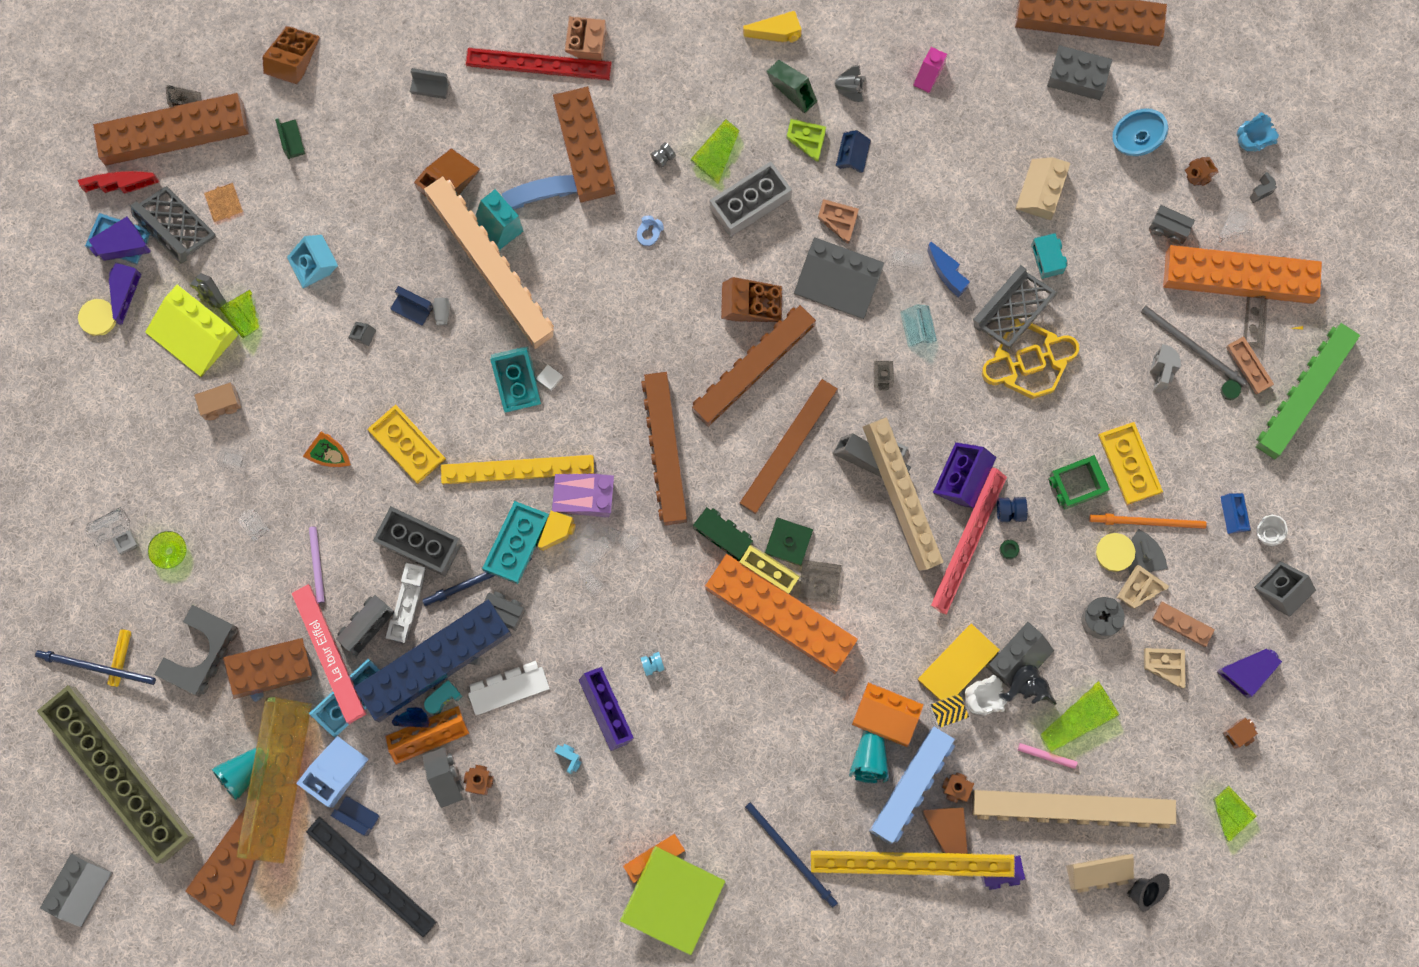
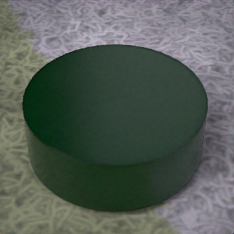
(1230, 390)
(1009, 549)

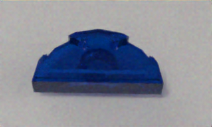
(412, 718)

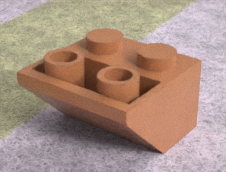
(586, 38)

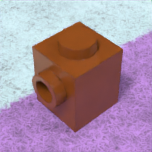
(1241, 733)

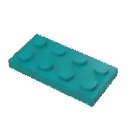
(515, 542)

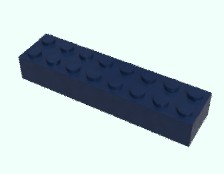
(432, 661)

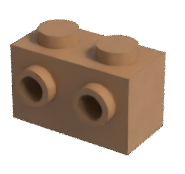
(218, 401)

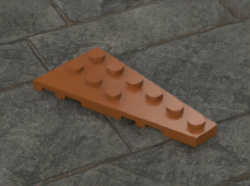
(224, 876)

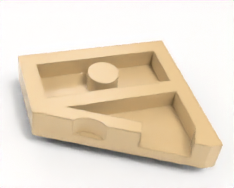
(1140, 587)
(1166, 664)

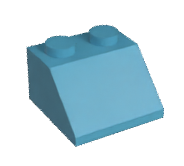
(312, 260)

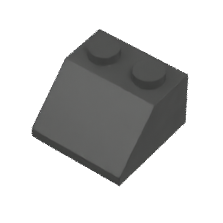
(1285, 588)

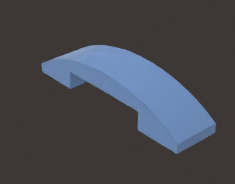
(540, 190)

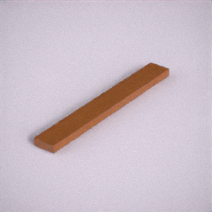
(788, 446)

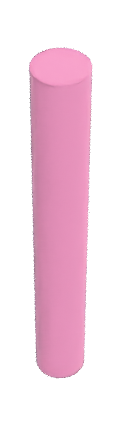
(1047, 756)

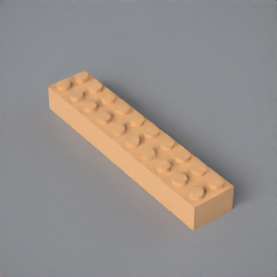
(487, 260)

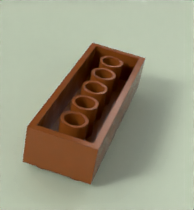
(584, 144)

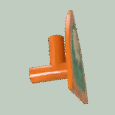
(327, 452)

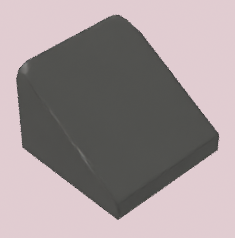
(362, 333)

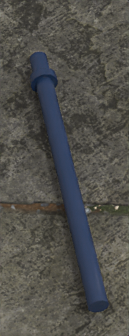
(50, 656)
(825, 894)

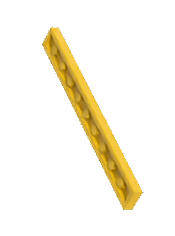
(912, 863)

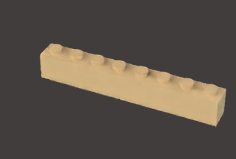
(902, 494)

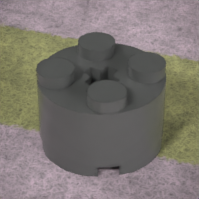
(1106, 607)

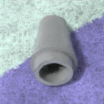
(441, 310)

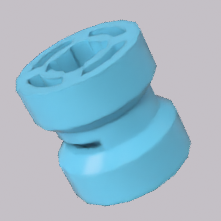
(652, 663)

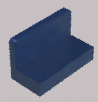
(853, 151)
(411, 306)
(356, 816)

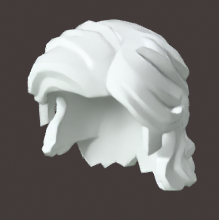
(984, 697)

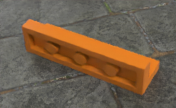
(427, 738)

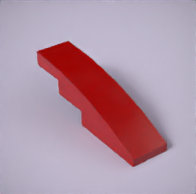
(126, 181)

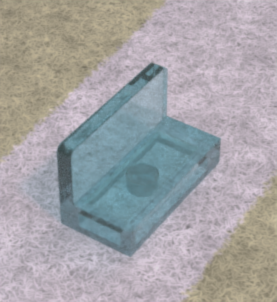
(918, 325)

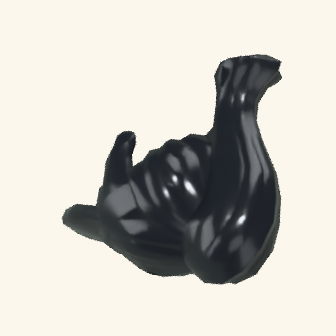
(1029, 682)

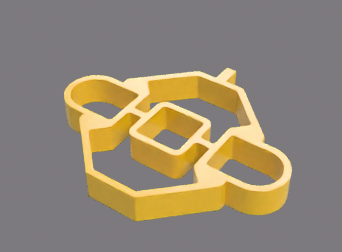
(1058, 365)

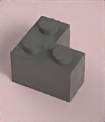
(442, 777)

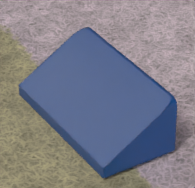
(1235, 513)

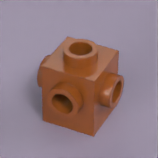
(1201, 171)
(471, 780)
(965, 787)

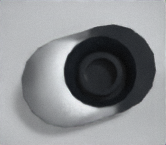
(1149, 891)

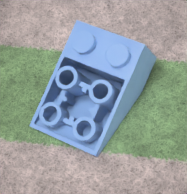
(332, 772)

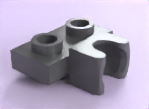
(208, 290)

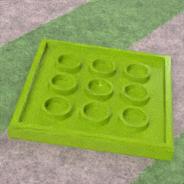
(672, 900)

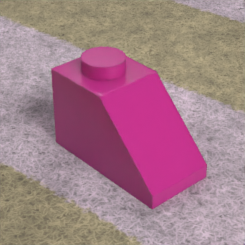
(930, 69)

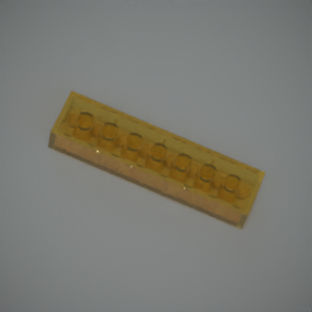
(274, 780)

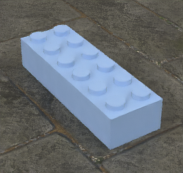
(912, 785)

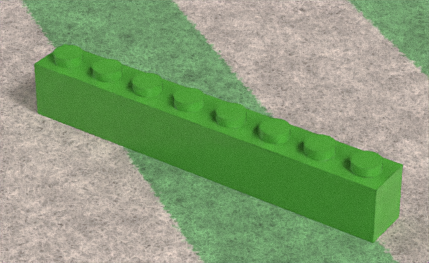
(1307, 391)

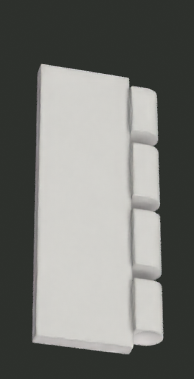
(510, 690)

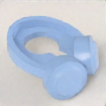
(646, 222)

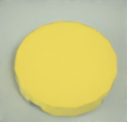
(96, 317)
(1115, 552)

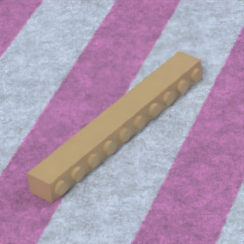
(1074, 807)

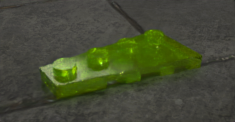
(1085, 715)

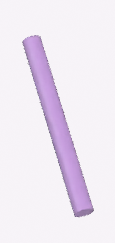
(316, 564)

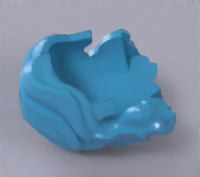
(1257, 133)

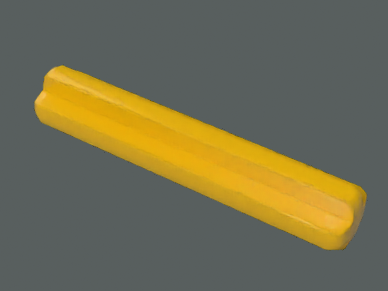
(119, 655)

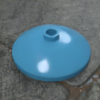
(1140, 132)

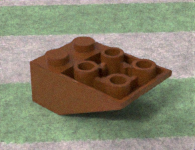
(290, 55)
(451, 167)
(751, 301)

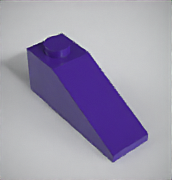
(122, 284)

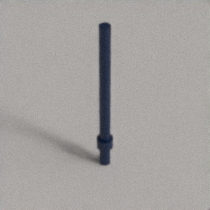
(442, 594)

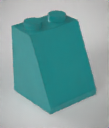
(498, 219)

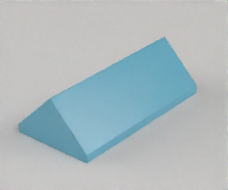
(328, 711)

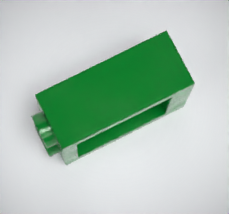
(1095, 473)

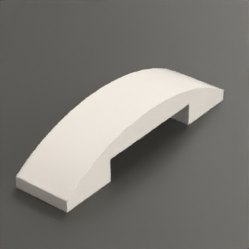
(407, 603)

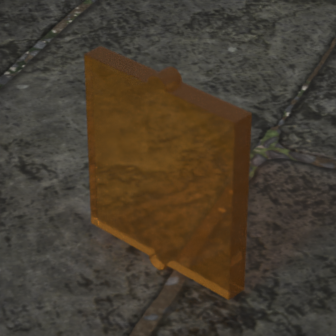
(223, 202)

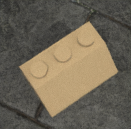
(1043, 187)
(1101, 872)

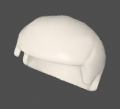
(1272, 530)

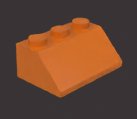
(887, 714)

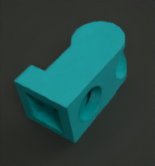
(436, 701)

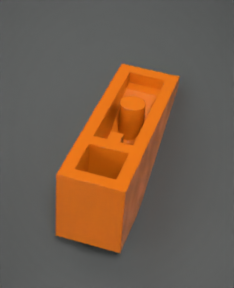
(636, 866)

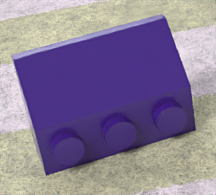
(965, 474)

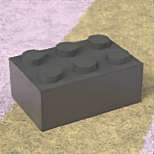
(1079, 72)

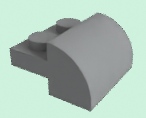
(1165, 365)

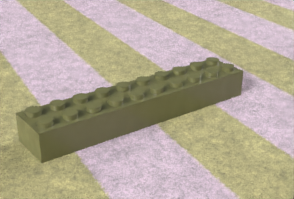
(115, 774)

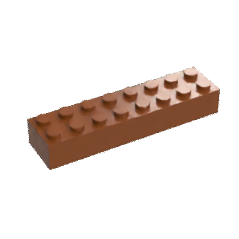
(1101, 19)
(170, 129)

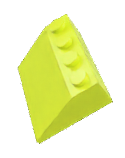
(190, 331)

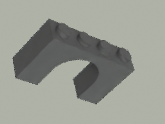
(196, 678)

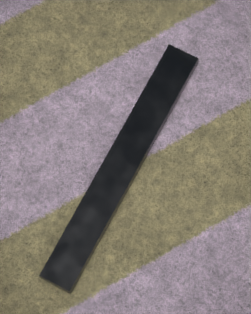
(371, 877)

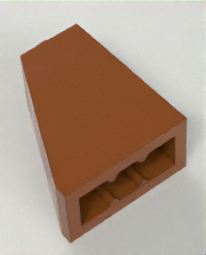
(948, 829)

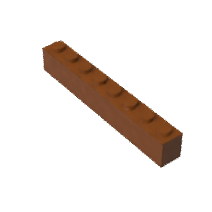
(753, 366)
(665, 449)

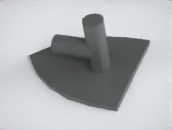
(1147, 554)

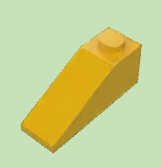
(777, 28)

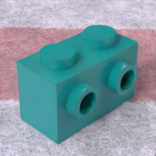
(1049, 255)

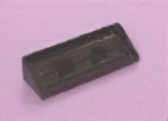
(1262, 322)

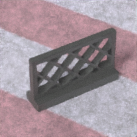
(163, 235)
(999, 301)

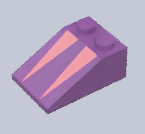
(583, 494)

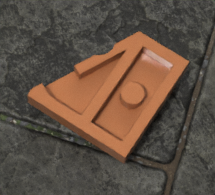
(838, 218)

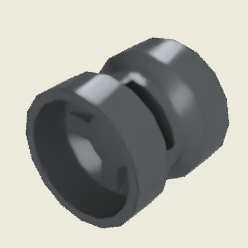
(663, 154)

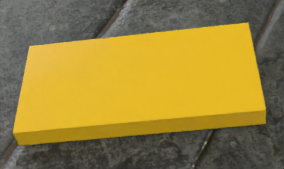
(406, 444)
(1130, 463)
(958, 664)

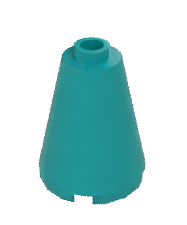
(870, 760)
(236, 773)

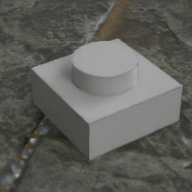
(125, 542)

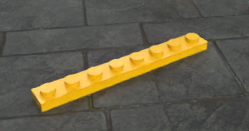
(516, 469)

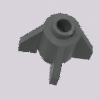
(850, 83)

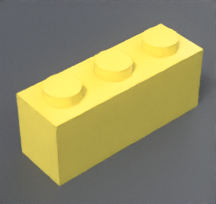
(770, 569)

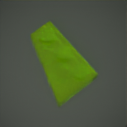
(716, 151)

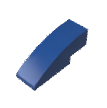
(947, 270)

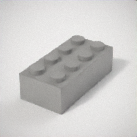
(750, 199)

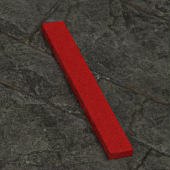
(538, 64)

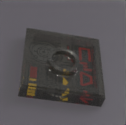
(819, 581)

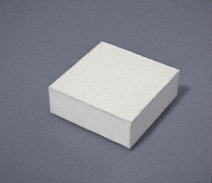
(549, 377)

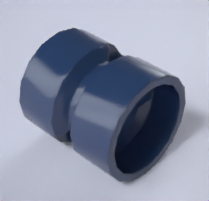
(1012, 509)

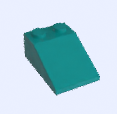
(515, 379)

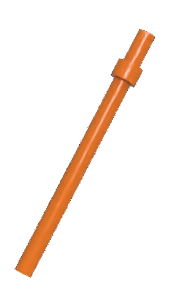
(1110, 519)

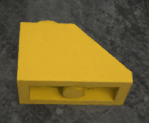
(556, 530)

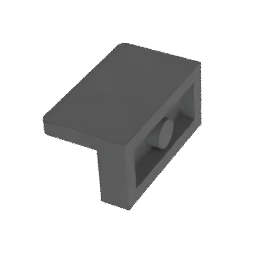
(429, 83)

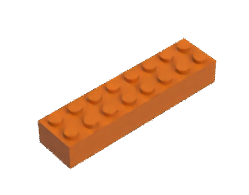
(1242, 274)
(781, 614)

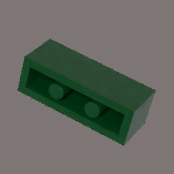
(723, 533)

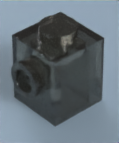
(883, 375)

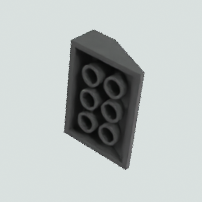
(839, 278)

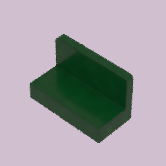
(290, 138)

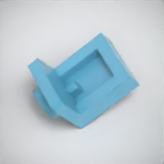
(567, 752)

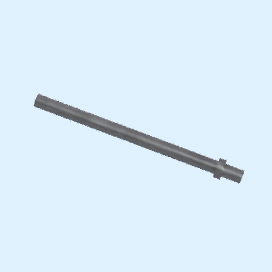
(1194, 346)

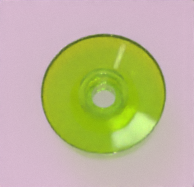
(159, 545)

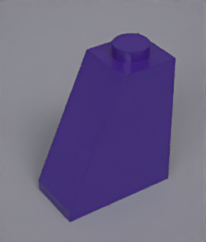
(119, 241)
(1251, 672)

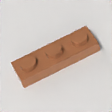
(1250, 365)
(1183, 624)

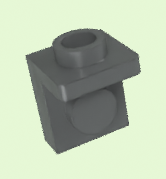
(1265, 189)

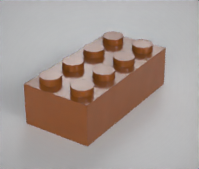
(267, 668)

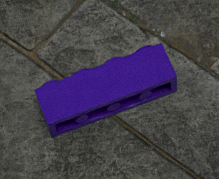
(606, 708)

